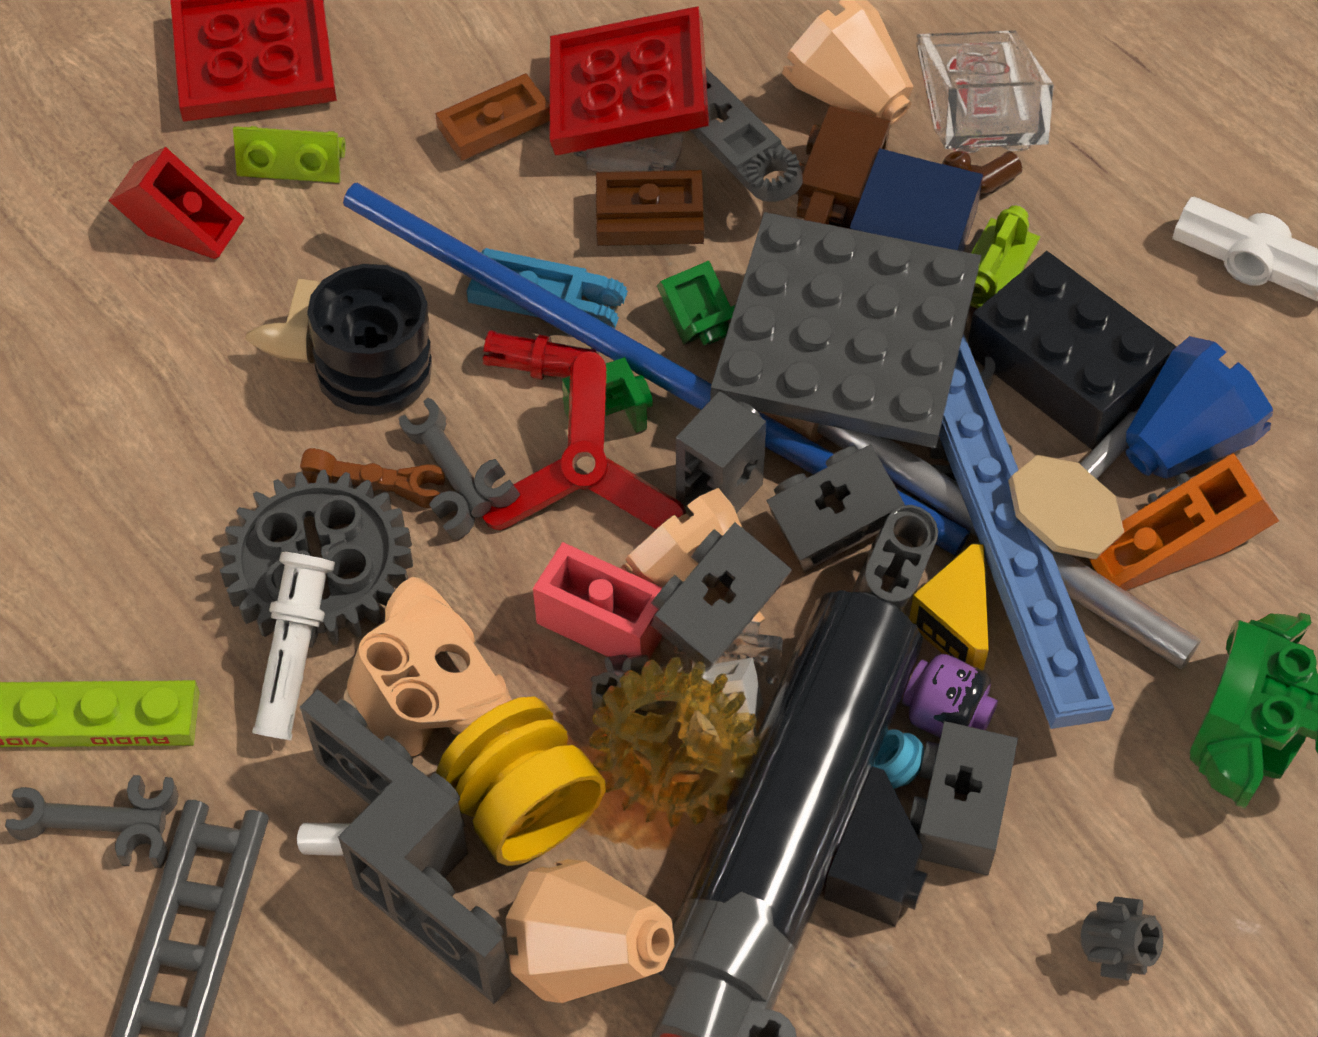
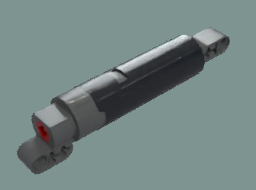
(796, 797)

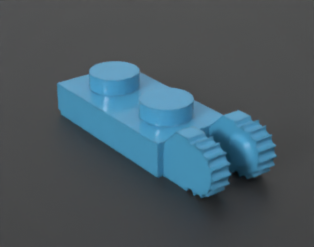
(560, 279)

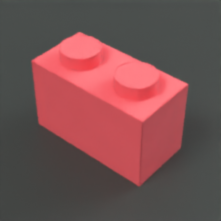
(597, 604)

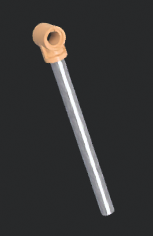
(1081, 582)

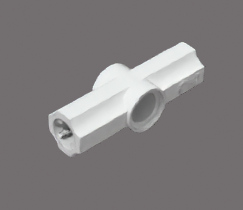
(1251, 247)

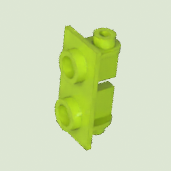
(288, 154)
(1004, 252)

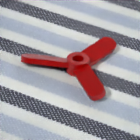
(587, 439)

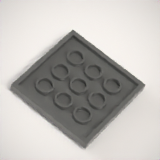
(848, 329)

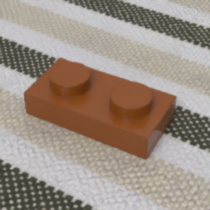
(493, 116)

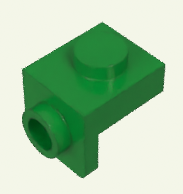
(697, 304)
(622, 393)

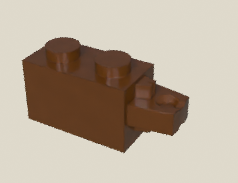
(839, 165)

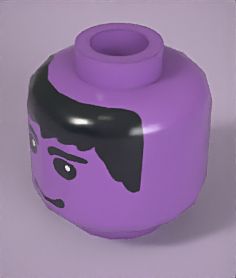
(949, 693)

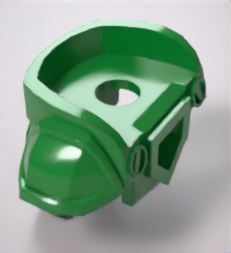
(1260, 706)

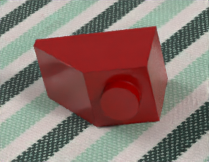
(176, 205)

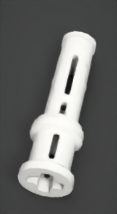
(295, 617)

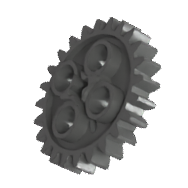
(371, 545)

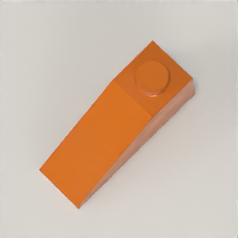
(1188, 526)

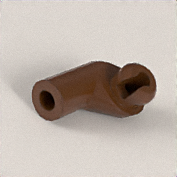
(994, 173)

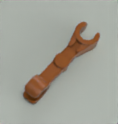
(403, 482)

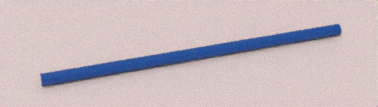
(598, 334)

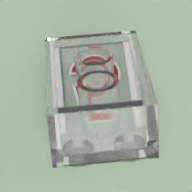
(985, 90)

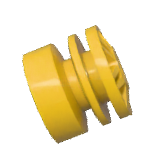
(521, 780)

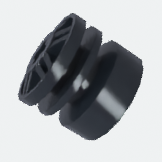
(370, 338)

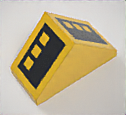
(954, 609)

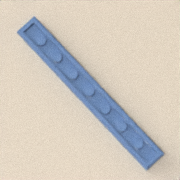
(1018, 560)

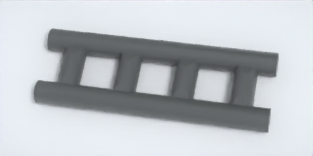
(176, 891)

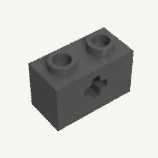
(722, 451)
(818, 532)
(751, 579)
(971, 764)

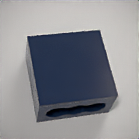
(918, 201)

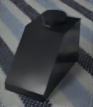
(877, 857)

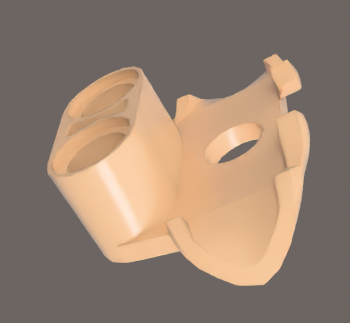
(401, 684)

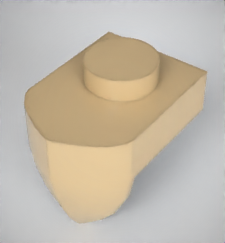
(291, 339)

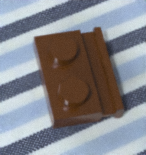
(649, 208)

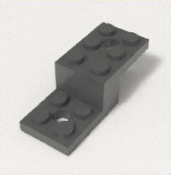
(406, 844)

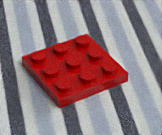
(250, 56)
(628, 81)

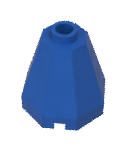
(1196, 412)

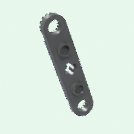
(747, 145)

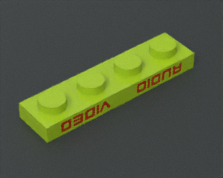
(98, 713)

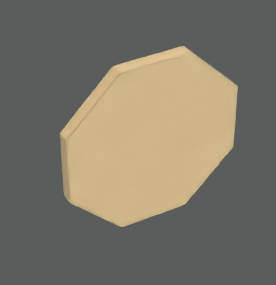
(1066, 507)

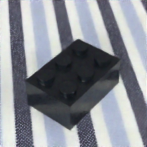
(1068, 348)

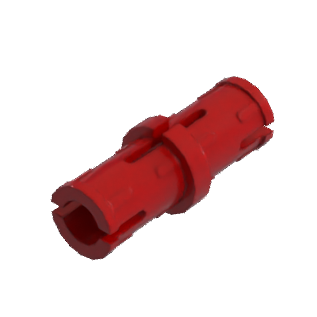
(535, 356)

